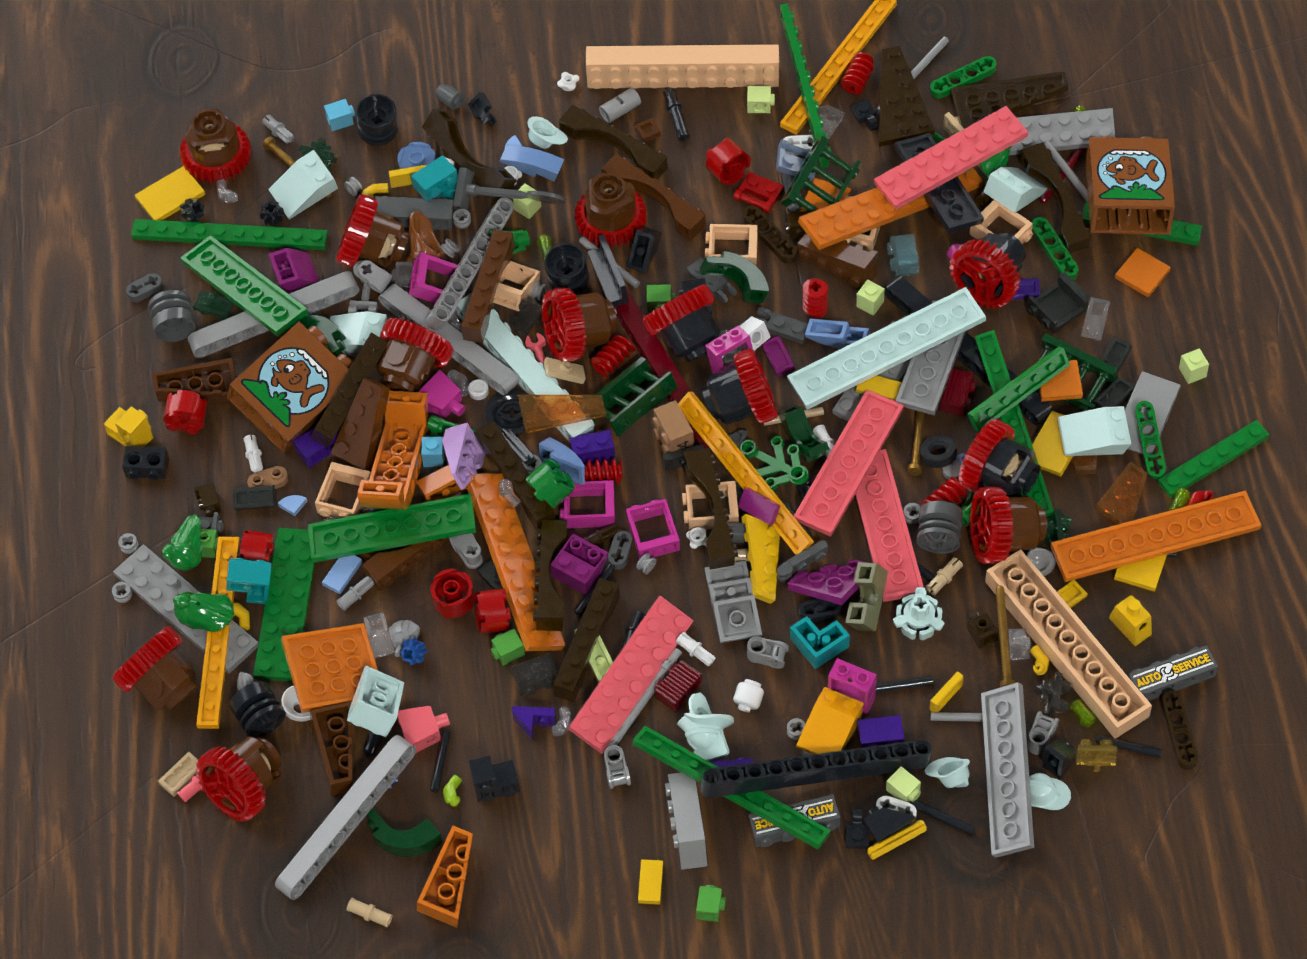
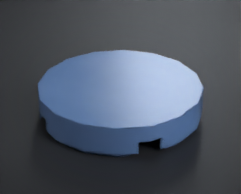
(415, 155)

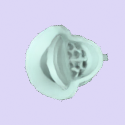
(705, 729)

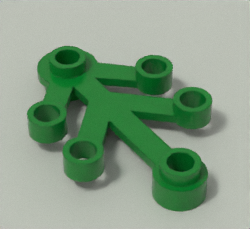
(777, 464)

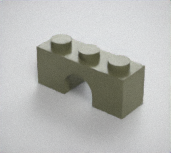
(871, 581)

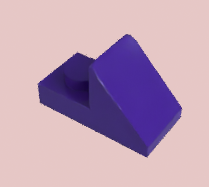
(528, 716)

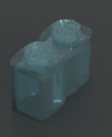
(904, 255)

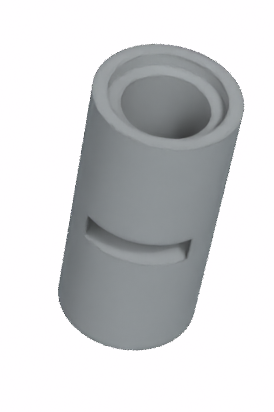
(620, 105)

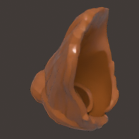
(422, 237)

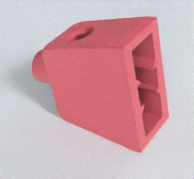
(421, 726)

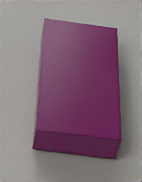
(777, 356)
(759, 506)

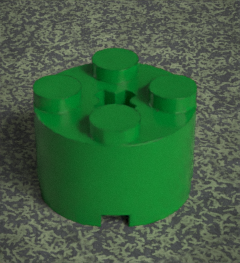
(550, 483)

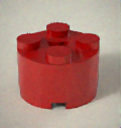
(727, 161)
(185, 412)
(256, 545)
(452, 593)
(491, 611)

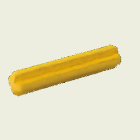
(896, 839)

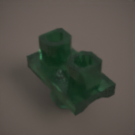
(319, 147)
(213, 304)
(1056, 525)

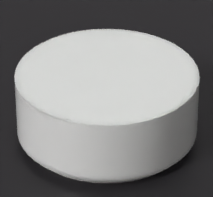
(478, 389)

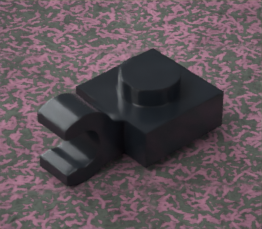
(480, 108)
(865, 113)
(857, 834)

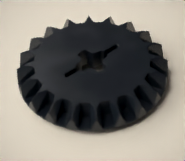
(499, 411)

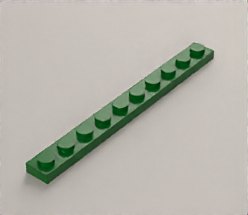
(803, 77)
(230, 234)
(998, 378)
(755, 802)

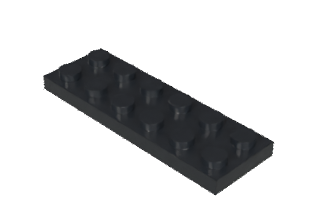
(949, 200)

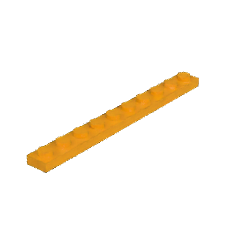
(839, 61)
(742, 469)
(216, 643)

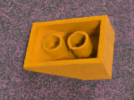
(830, 723)

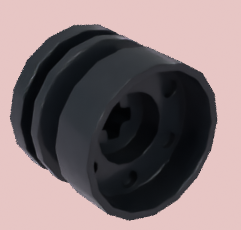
(377, 119)
(566, 267)
(257, 709)

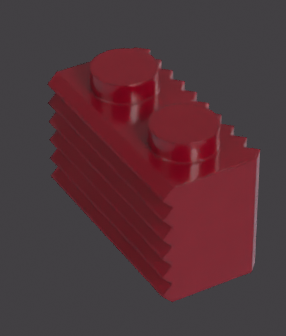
(957, 392)
(677, 685)

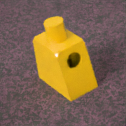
(1131, 616)

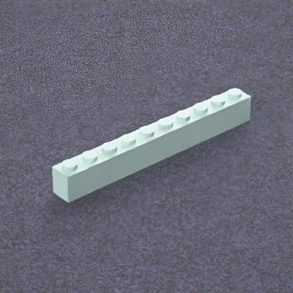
(532, 375)

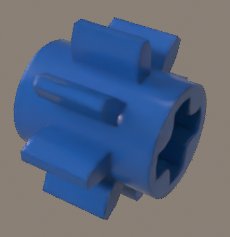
(413, 651)

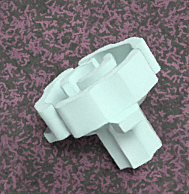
(918, 614)

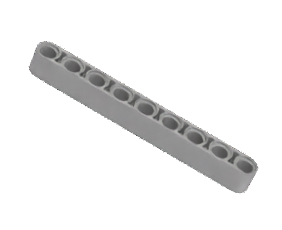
(469, 265)
(243, 326)
(465, 352)
(345, 817)

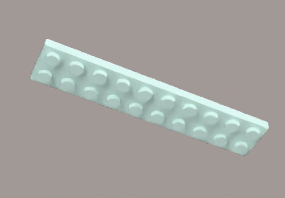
(886, 348)

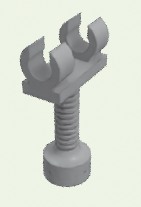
(364, 304)

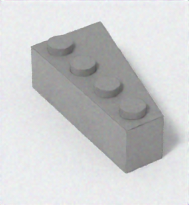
(686, 821)

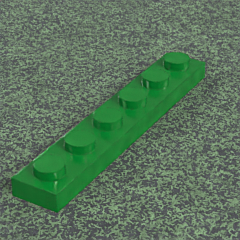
(1180, 231)
(1019, 388)
(1213, 458)

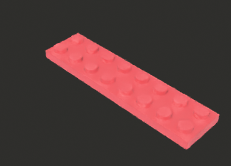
(950, 157)
(848, 463)
(887, 529)
(630, 674)

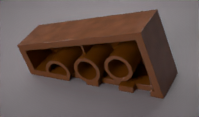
(841, 260)
(207, 379)
(363, 425)
(334, 745)

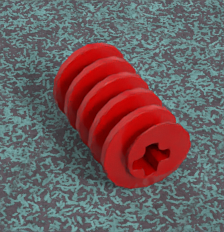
(857, 73)
(815, 298)
(612, 354)
(604, 471)
(947, 492)

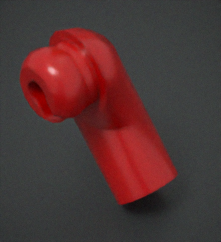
(1200, 496)

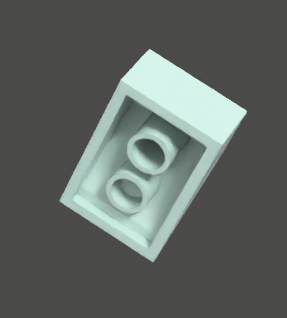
(303, 185)
(1013, 188)
(358, 328)
(1095, 432)
(376, 701)

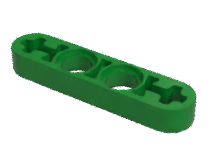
(961, 75)
(1057, 247)
(1147, 440)

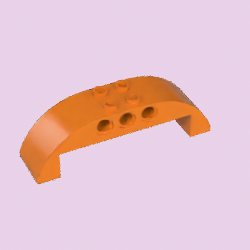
(398, 454)

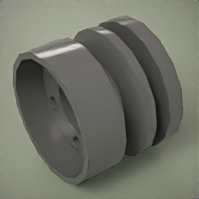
(171, 315)
(939, 527)

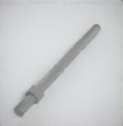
(926, 60)
(665, 666)

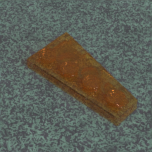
(552, 411)

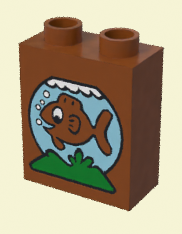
(1129, 185)
(289, 385)

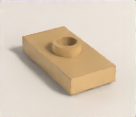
(564, 370)
(179, 774)

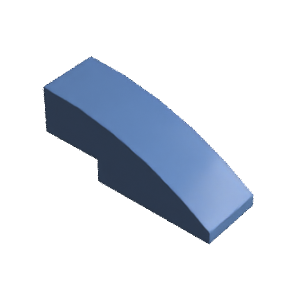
(532, 161)
(834, 333)
(564, 457)

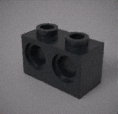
(146, 458)

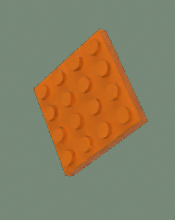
(327, 664)

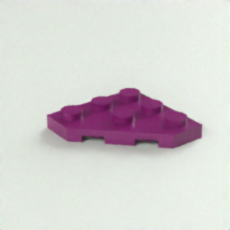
(829, 584)

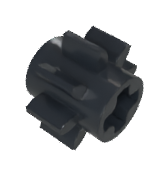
(192, 210)
(271, 213)

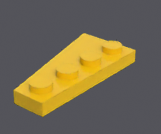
(763, 556)

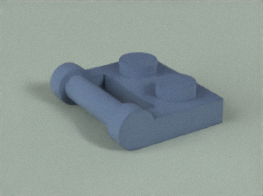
(789, 163)

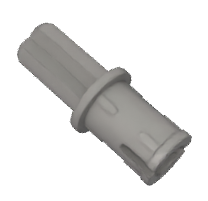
(278, 129)
(355, 593)

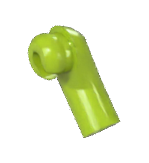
(449, 791)

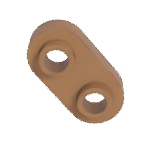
(268, 479)

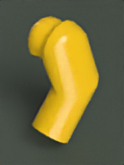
(376, 188)
(243, 615)
(1042, 661)

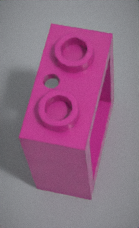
(420, 265)
(720, 347)
(590, 488)
(660, 545)
(861, 688)

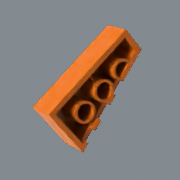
(445, 885)

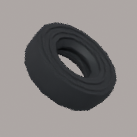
(942, 460)

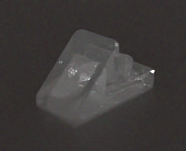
(831, 118)
(1095, 318)
(378, 634)

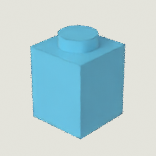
(339, 114)
(432, 452)

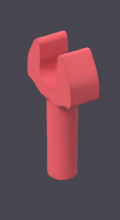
(537, 347)

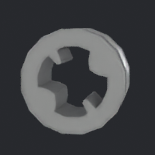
(353, 186)
(462, 213)
(449, 247)
(539, 291)
(911, 507)
(128, 549)
(646, 563)
(122, 598)
(794, 723)

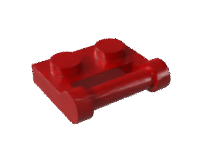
(761, 188)

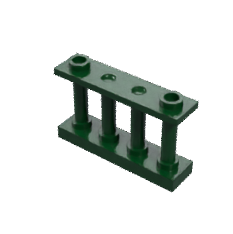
(811, 165)
(1087, 364)
(629, 382)

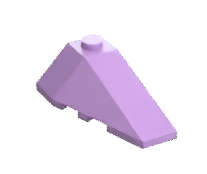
(463, 453)

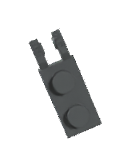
(714, 283)
(783, 325)
(801, 561)

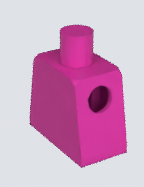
(443, 396)

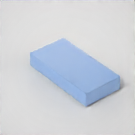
(341, 573)

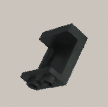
(1059, 304)

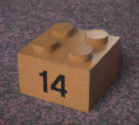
(672, 428)

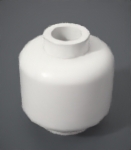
(748, 695)

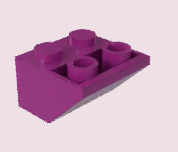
(293, 269)
(578, 564)

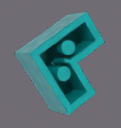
(436, 180)
(249, 577)
(819, 645)

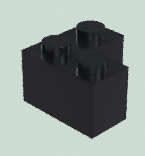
(493, 780)

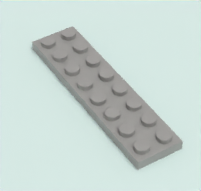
(159, 584)
(1007, 770)

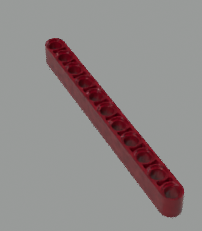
(653, 351)

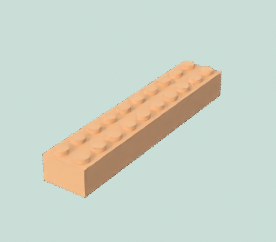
(682, 66)
(1069, 644)

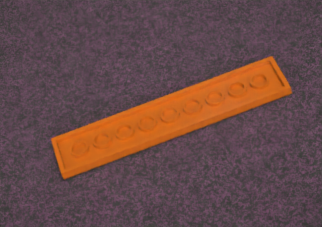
(865, 213)
(1155, 536)
(512, 559)

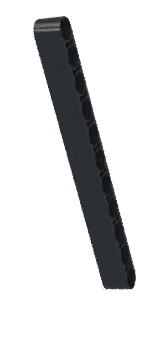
(911, 300)
(815, 768)

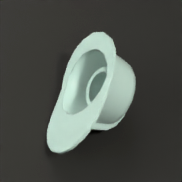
(544, 133)
(950, 771)
(1048, 792)

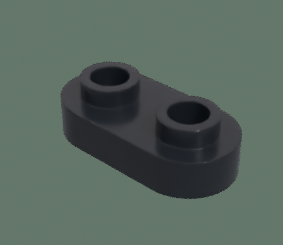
(819, 610)

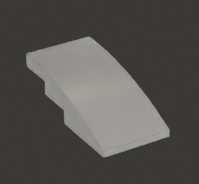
(1161, 395)
(733, 602)

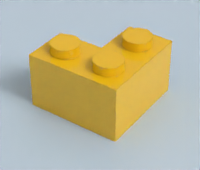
(129, 427)

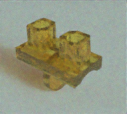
(1096, 755)

